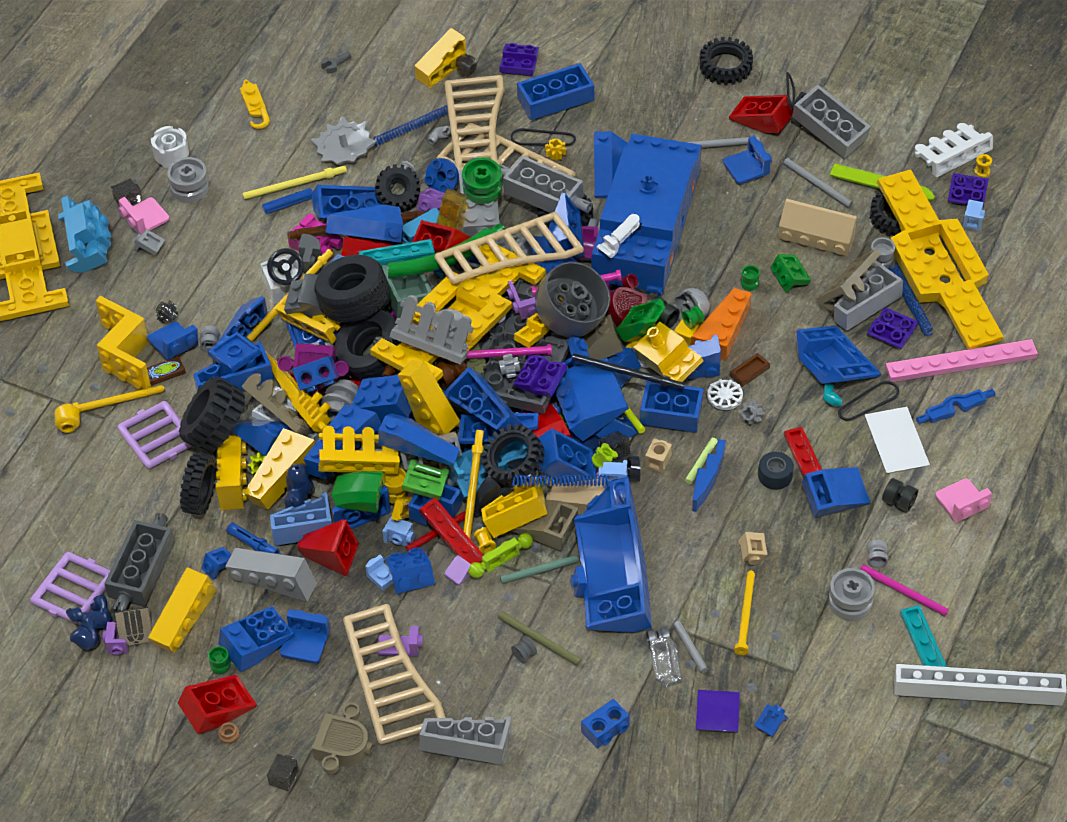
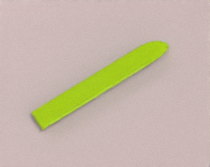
(865, 178)

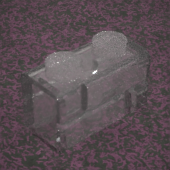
(666, 662)

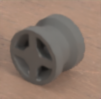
(524, 650)

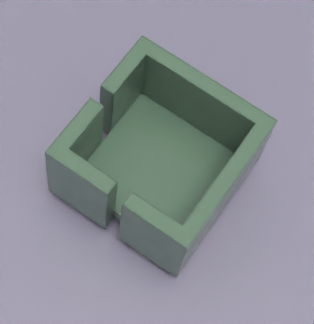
(414, 285)

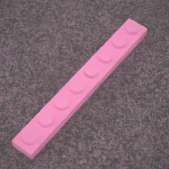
(961, 360)

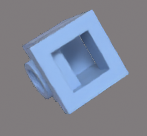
(974, 215)
(614, 470)
(398, 532)

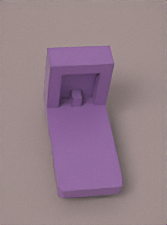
(525, 308)
(410, 643)

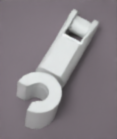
(612, 243)

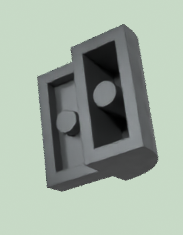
(309, 250)
(303, 297)

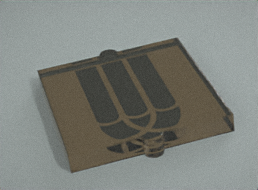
(134, 625)

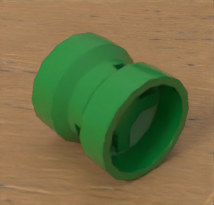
(750, 278)
(219, 660)

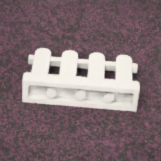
(962, 150)

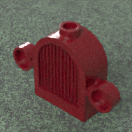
(624, 299)

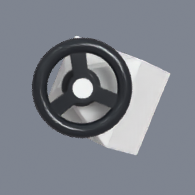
(281, 271)

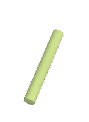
(701, 460)

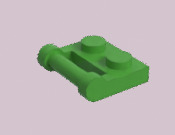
(422, 483)

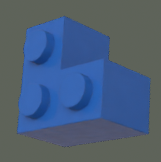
(450, 499)

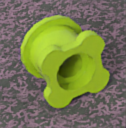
(603, 454)

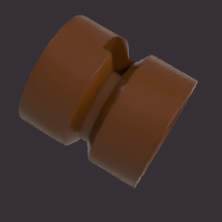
(450, 371)

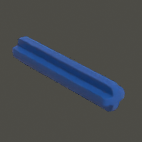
(287, 200)

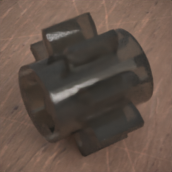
(466, 64)
(166, 312)

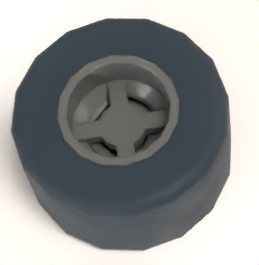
(775, 470)

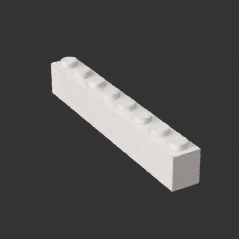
(980, 684)

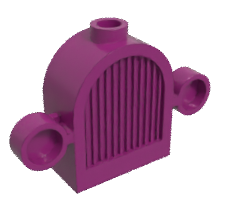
(308, 353)

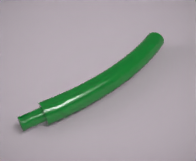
(429, 264)

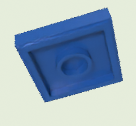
(234, 352)

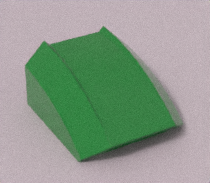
(640, 320)
(359, 490)

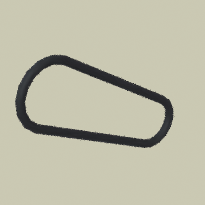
(788, 76)
(543, 131)
(872, 408)

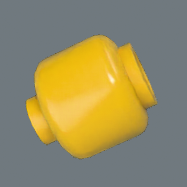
(67, 418)

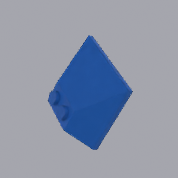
(832, 355)

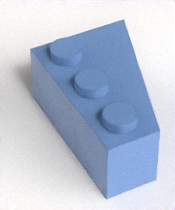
(293, 523)

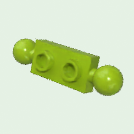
(500, 555)

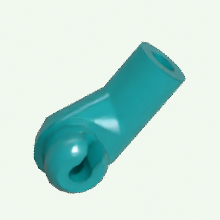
(831, 397)

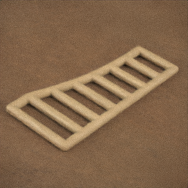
(491, 129)
(511, 148)
(504, 262)
(411, 672)

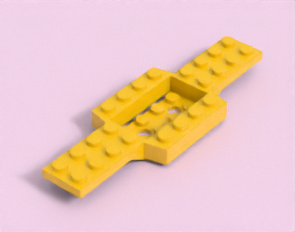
(923, 271)

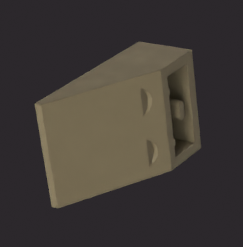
(553, 527)

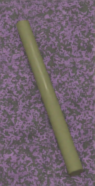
(539, 638)

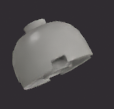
(689, 298)

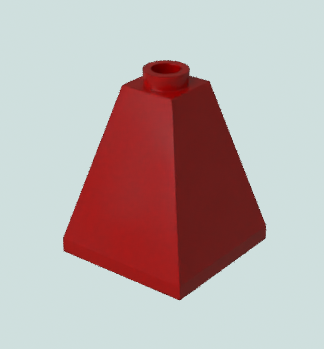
(331, 546)

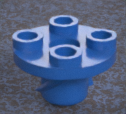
(442, 175)

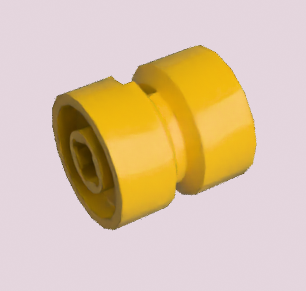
(394, 485)

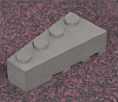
(880, 290)
(272, 572)
(467, 738)

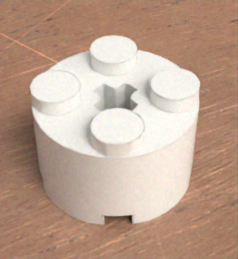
(169, 145)

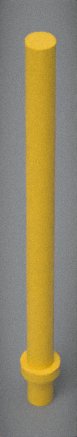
(321, 261)

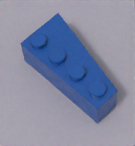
(259, 365)
(480, 399)
(348, 416)

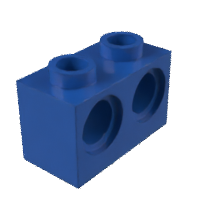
(314, 369)
(602, 720)

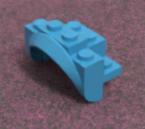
(85, 225)
(461, 470)

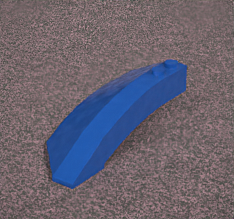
(613, 561)

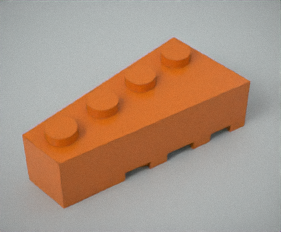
(725, 321)

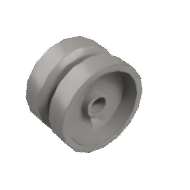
(188, 179)
(851, 594)

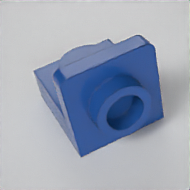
(215, 561)
(771, 719)

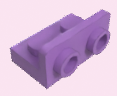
(429, 199)

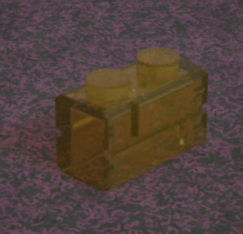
(452, 209)

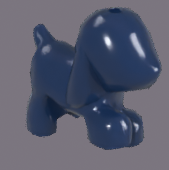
(297, 485)
(86, 634)

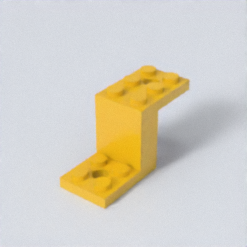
(123, 343)

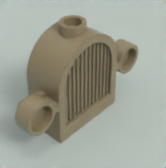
(341, 740)

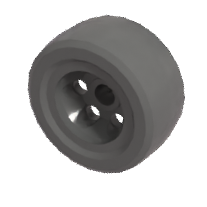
(583, 289)

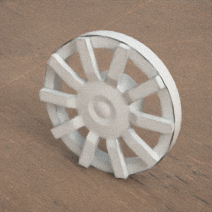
(724, 394)

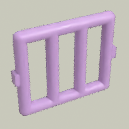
(141, 451)
(59, 571)

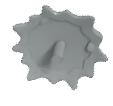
(343, 142)

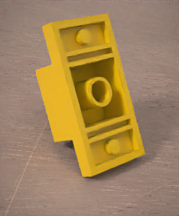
(666, 353)

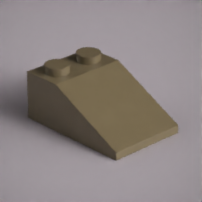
(603, 340)

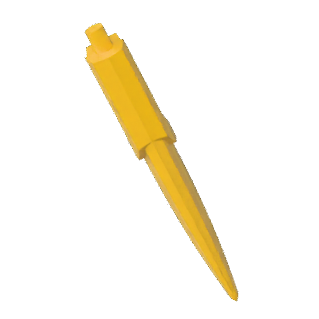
(303, 403)

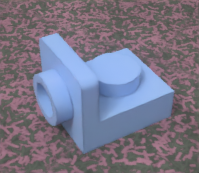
(379, 573)

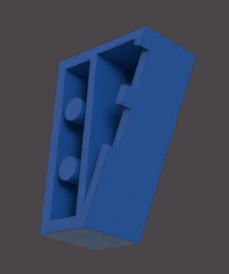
(711, 354)

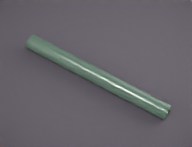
(539, 569)

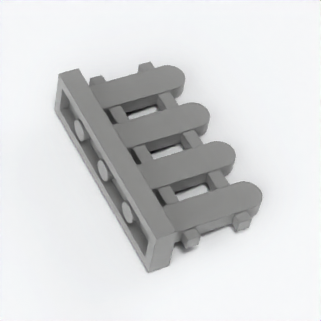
(428, 340)

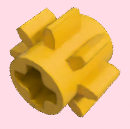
(555, 149)

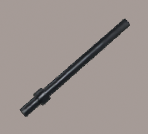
(665, 381)

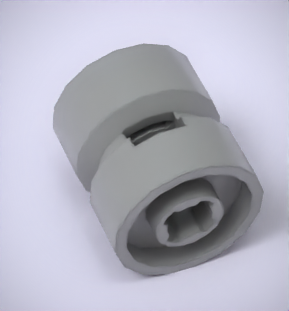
(887, 251)

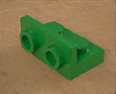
(789, 271)

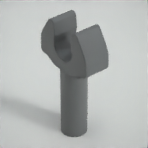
(332, 63)

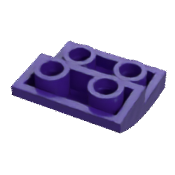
(519, 59)
(967, 188)
(892, 328)
(540, 375)
(717, 711)

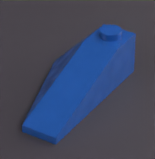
(371, 223)

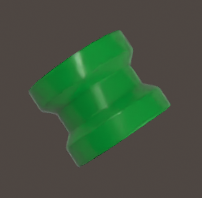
(693, 317)

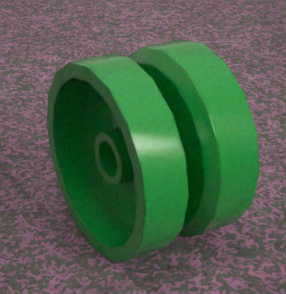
(482, 180)

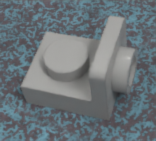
(149, 242)

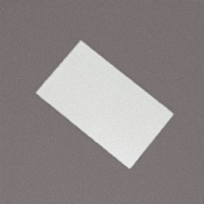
(897, 439)

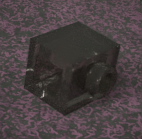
(128, 190)

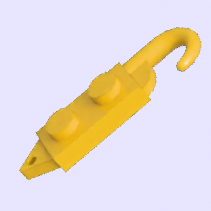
(254, 104)

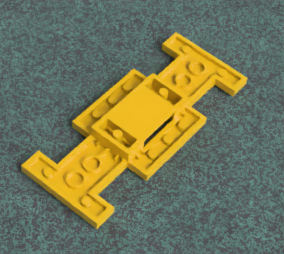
(19, 257)
(475, 298)

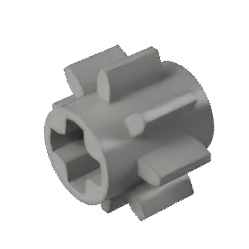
(509, 365)
(755, 408)

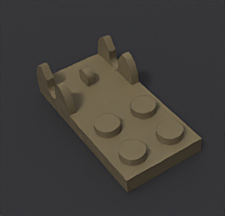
(846, 279)
(275, 403)

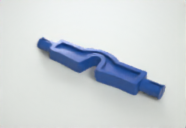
(946, 409)

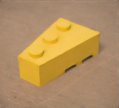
(441, 58)
(515, 509)

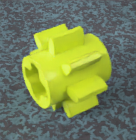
(256, 461)

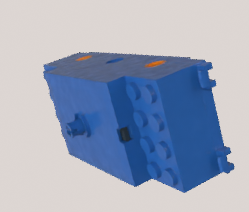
(657, 184)

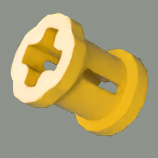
(978, 169)
(484, 539)

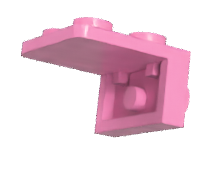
(143, 215)
(963, 499)

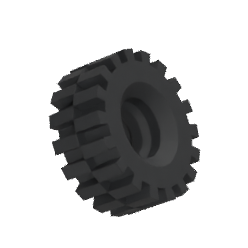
(401, 176)

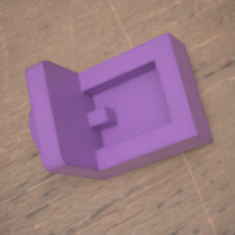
(113, 644)

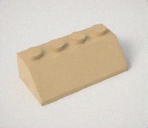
(817, 227)

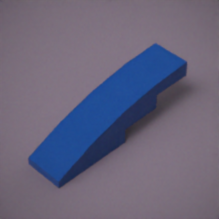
(707, 477)

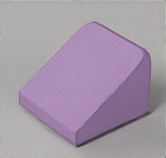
(458, 570)

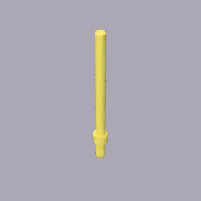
(327, 173)

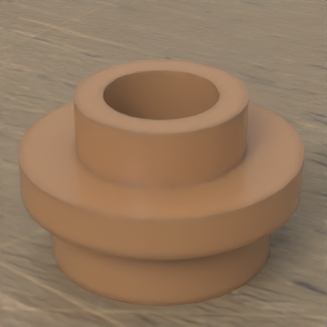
(228, 728)

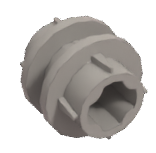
(338, 395)

